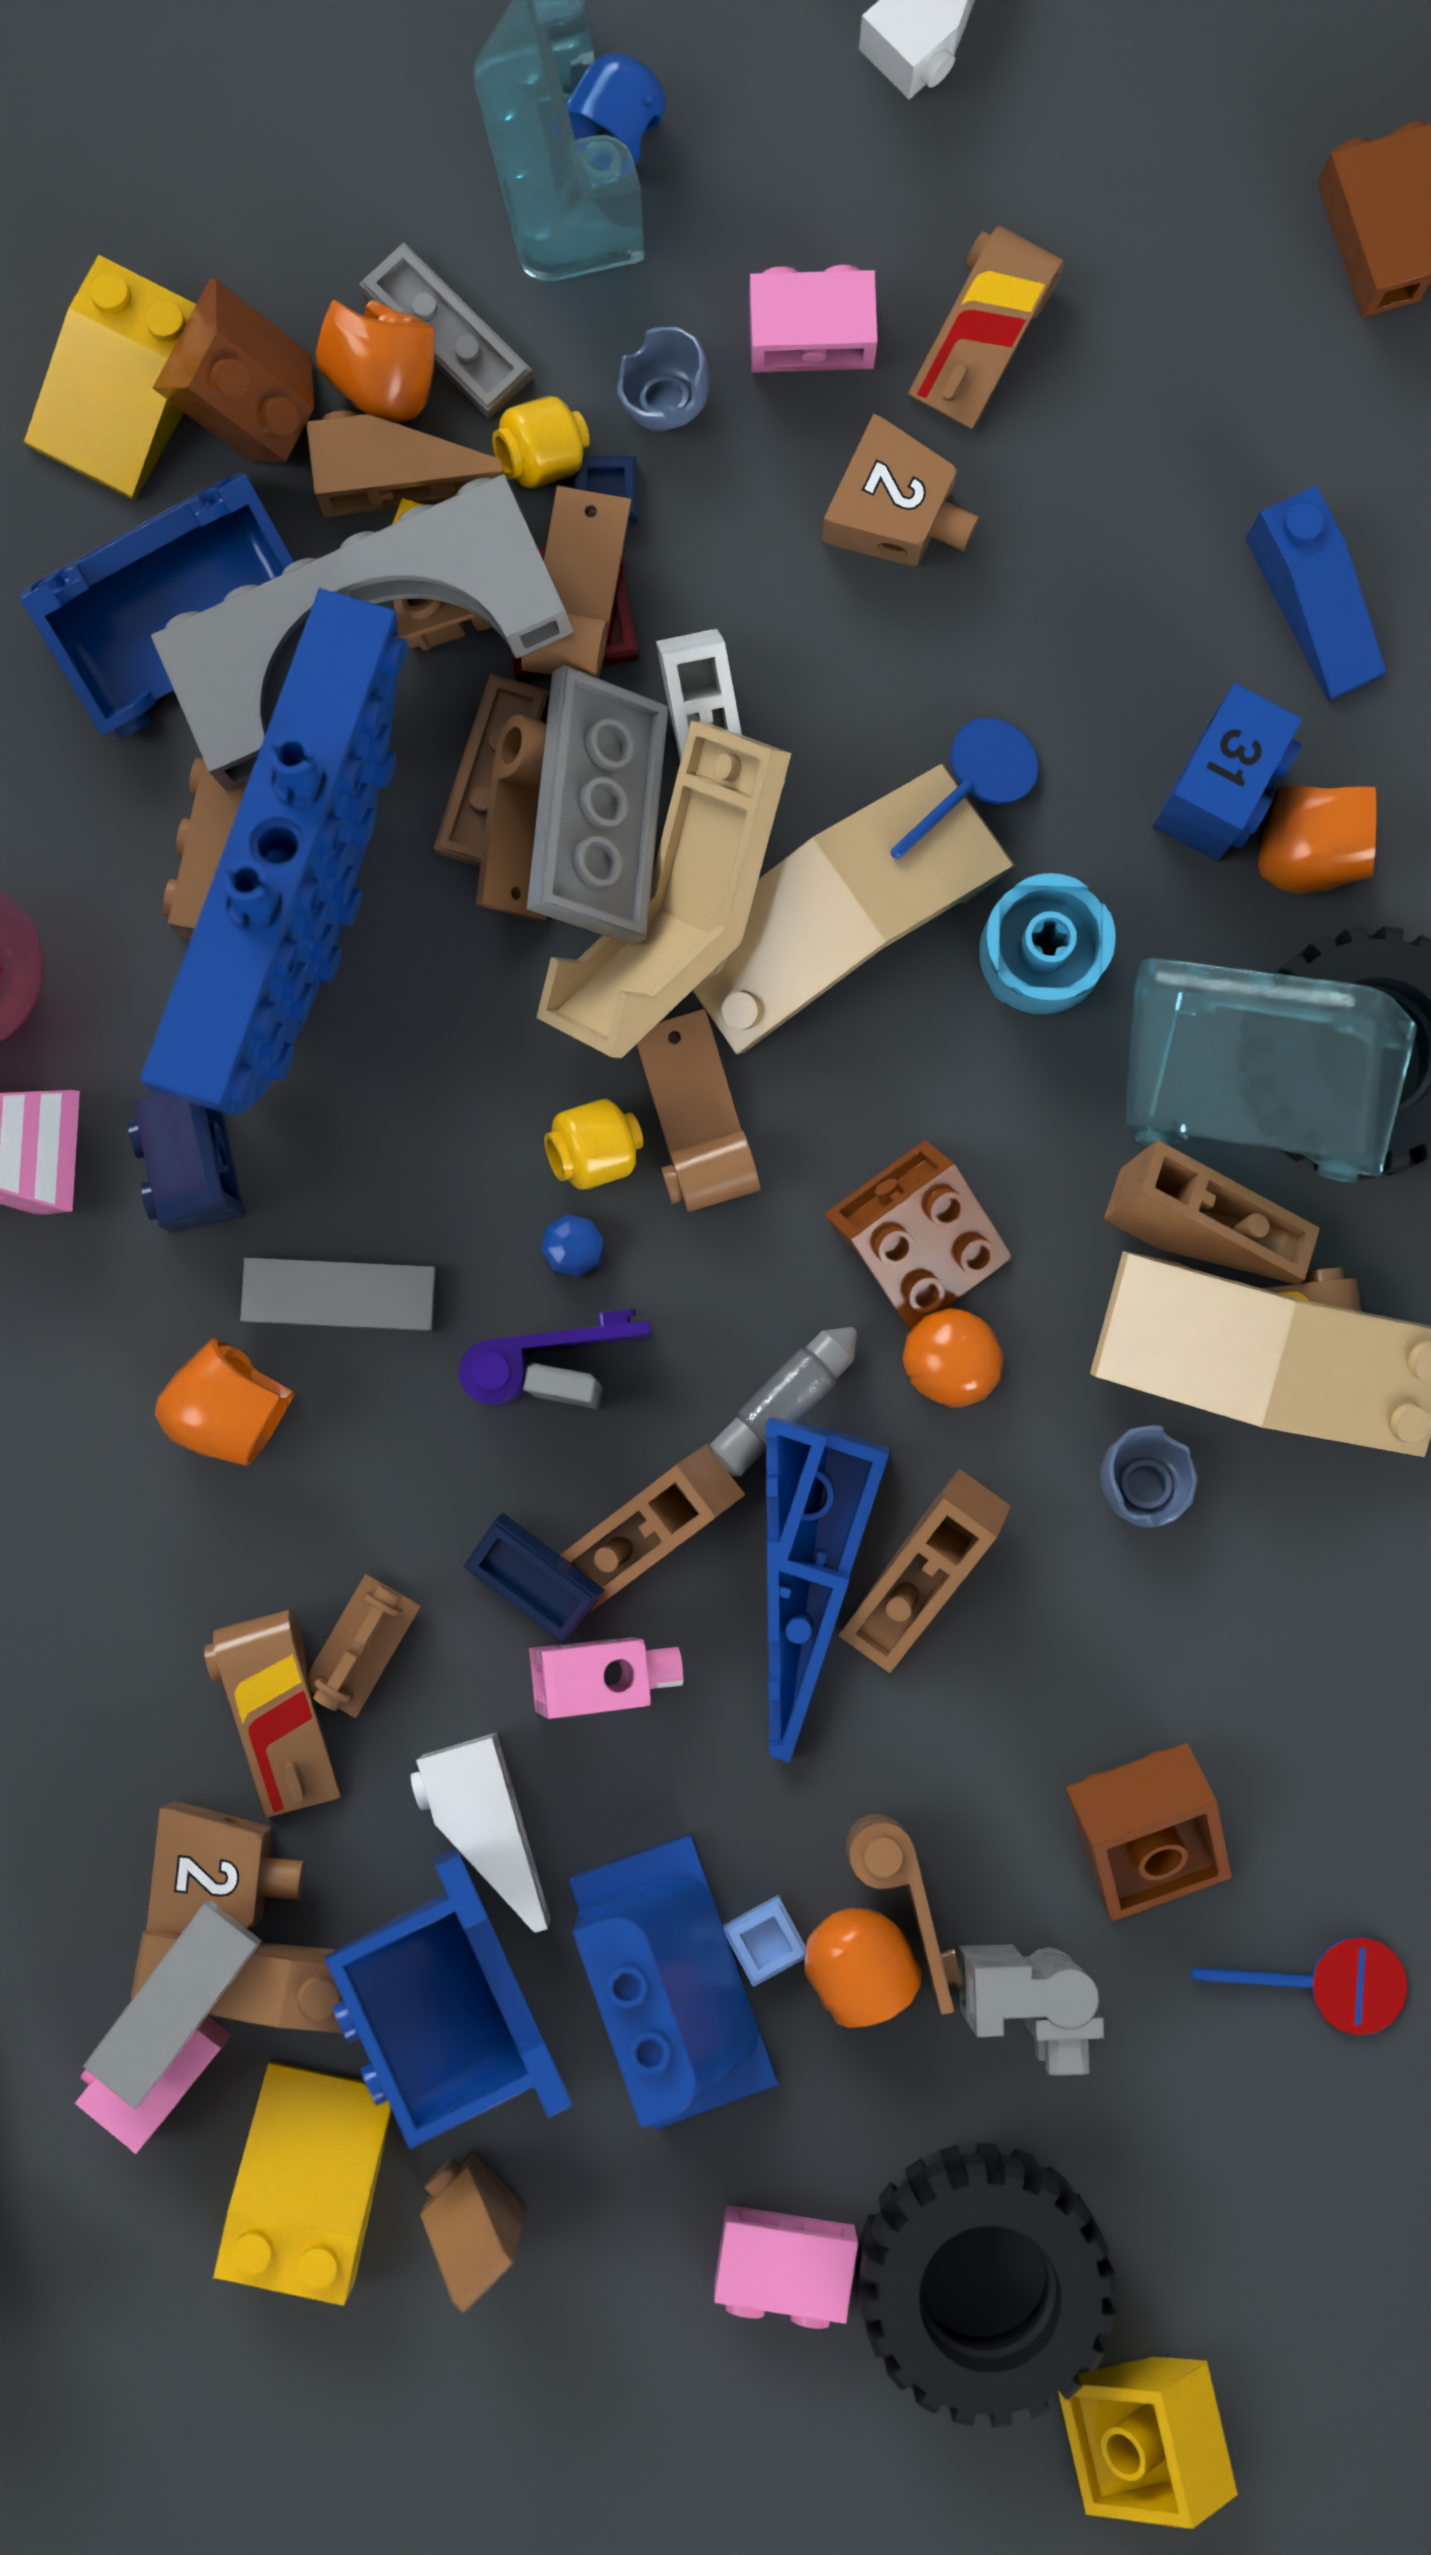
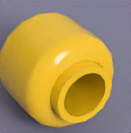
(540, 442)
(593, 1144)

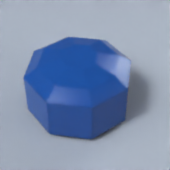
(573, 1246)

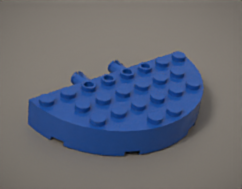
(286, 866)

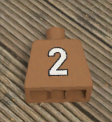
(896, 499)
(215, 1859)

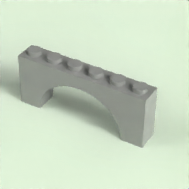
(458, 552)

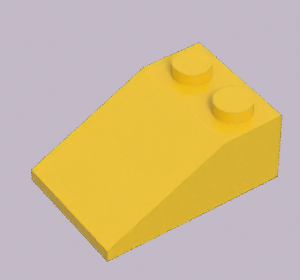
(98, 389)
(304, 2185)

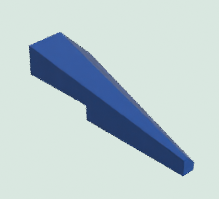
(816, 1516)

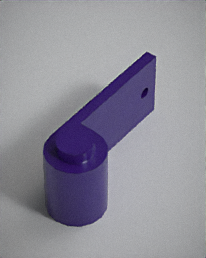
(497, 1367)

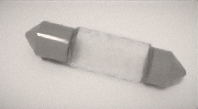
(785, 1396)

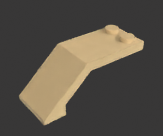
(697, 898)
(845, 902)
(1267, 1356)

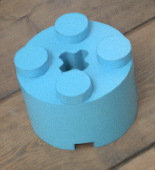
(1074, 924)

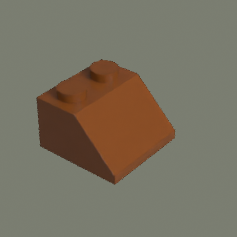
(239, 377)
(1150, 1831)

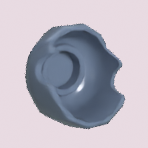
(665, 380)
(1148, 1477)

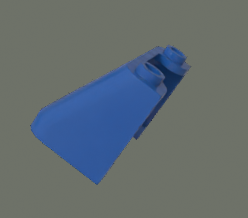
(112, 600)

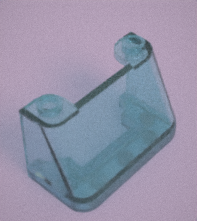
(565, 198)
(1266, 1063)

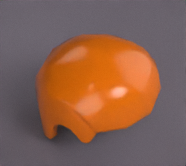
(953, 1358)

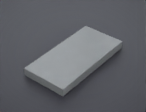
(598, 806)

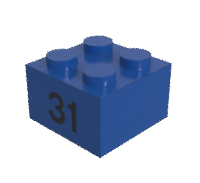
(1224, 781)

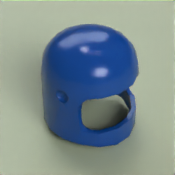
(620, 97)

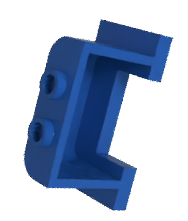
(668, 1984)
(441, 2014)

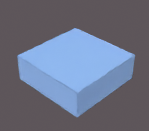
(765, 1940)

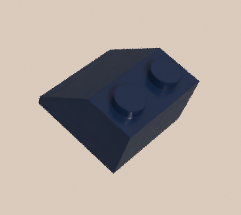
(186, 1163)

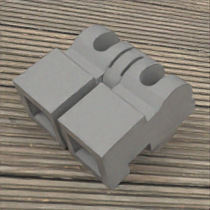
(1042, 1990)

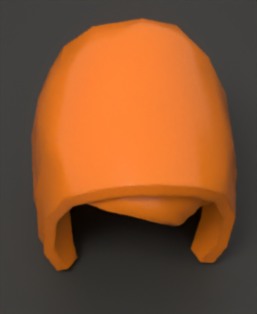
(378, 359)
(1319, 838)
(221, 1405)
(861, 1967)

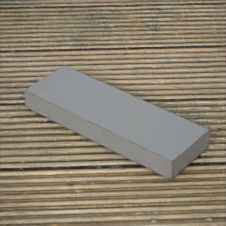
(464, 344)
(338, 1294)
(563, 1386)
(172, 2004)

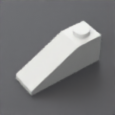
(913, 39)
(697, 683)
(479, 1813)

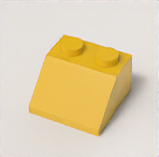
(1149, 2442)

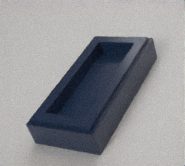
(533, 1578)

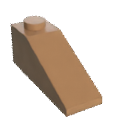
(375, 463)
(1208, 1216)
(654, 1522)
(926, 1570)
(274, 1988)
(471, 2226)

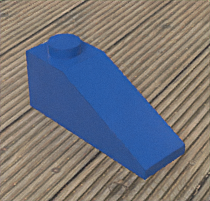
(1317, 590)

